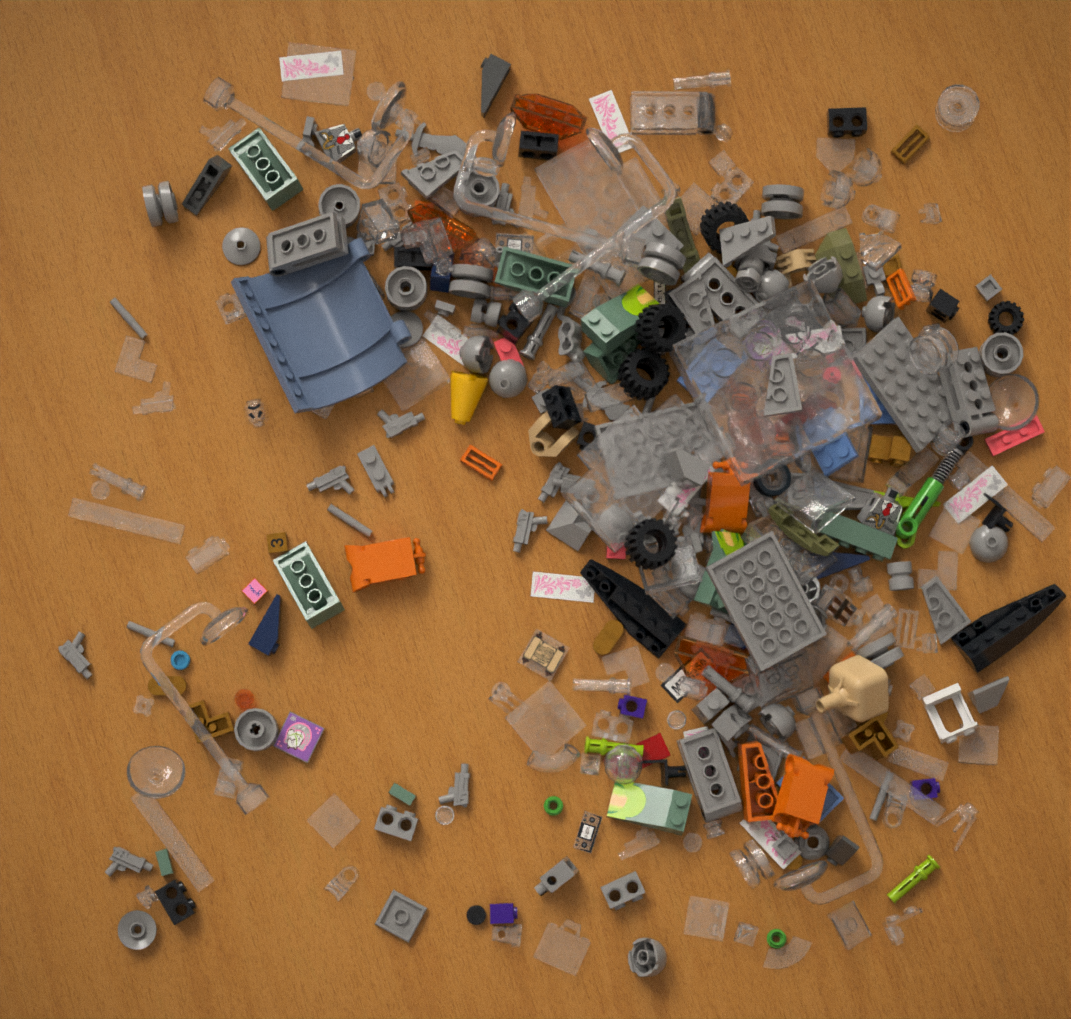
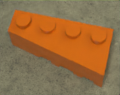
(757, 784)

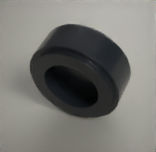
(476, 915)

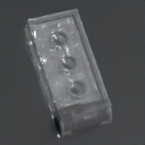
(699, 104)

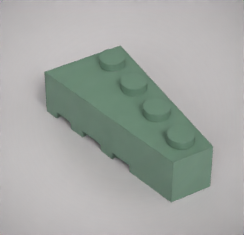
(860, 537)

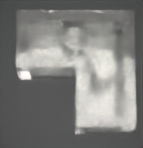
(377, 222)
(430, 237)
(706, 630)

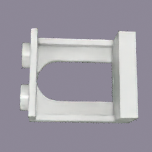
(955, 693)

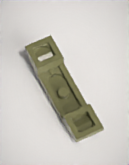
(680, 229)
(801, 534)

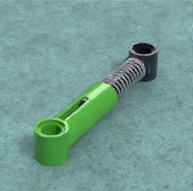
(930, 491)

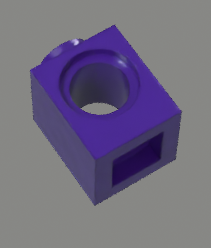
(641, 704)
(934, 786)
(502, 913)

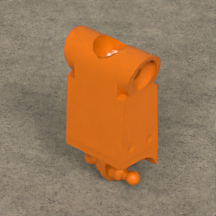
(725, 502)
(384, 562)
(801, 796)

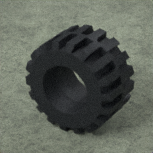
(717, 216)
(648, 327)
(634, 383)
(663, 536)

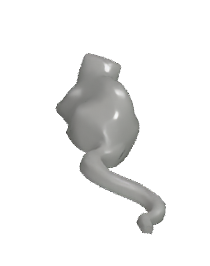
(569, 333)

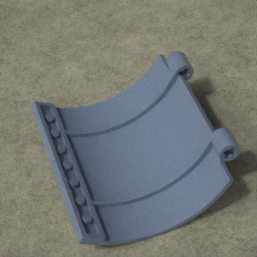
(324, 329)

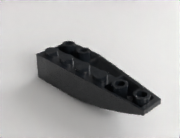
(633, 608)
(1006, 627)

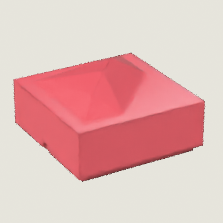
(619, 554)

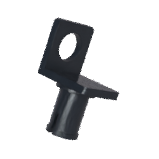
(996, 516)
(668, 771)

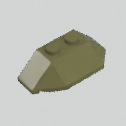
(841, 247)

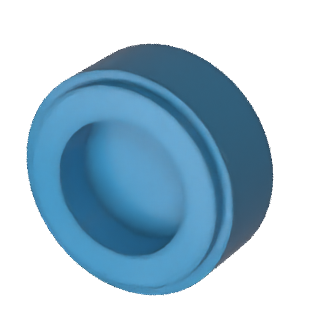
(180, 660)

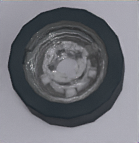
(778, 486)

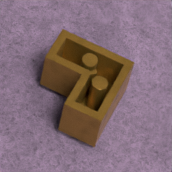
(889, 450)
(217, 725)
(873, 735)

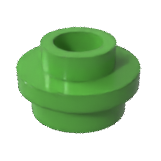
(558, 801)
(776, 932)

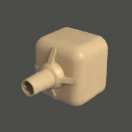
(856, 689)

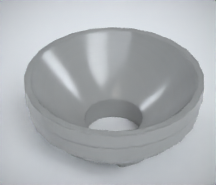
(820, 850)

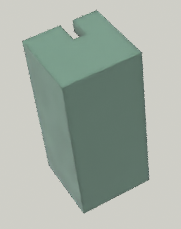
(402, 794)
(164, 862)

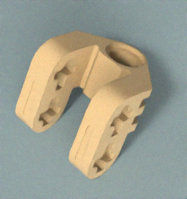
(794, 262)
(550, 448)

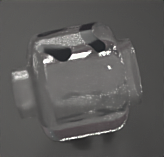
(256, 413)

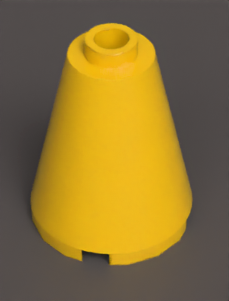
(465, 395)

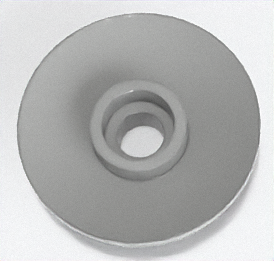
(243, 255)
(413, 324)
(127, 932)

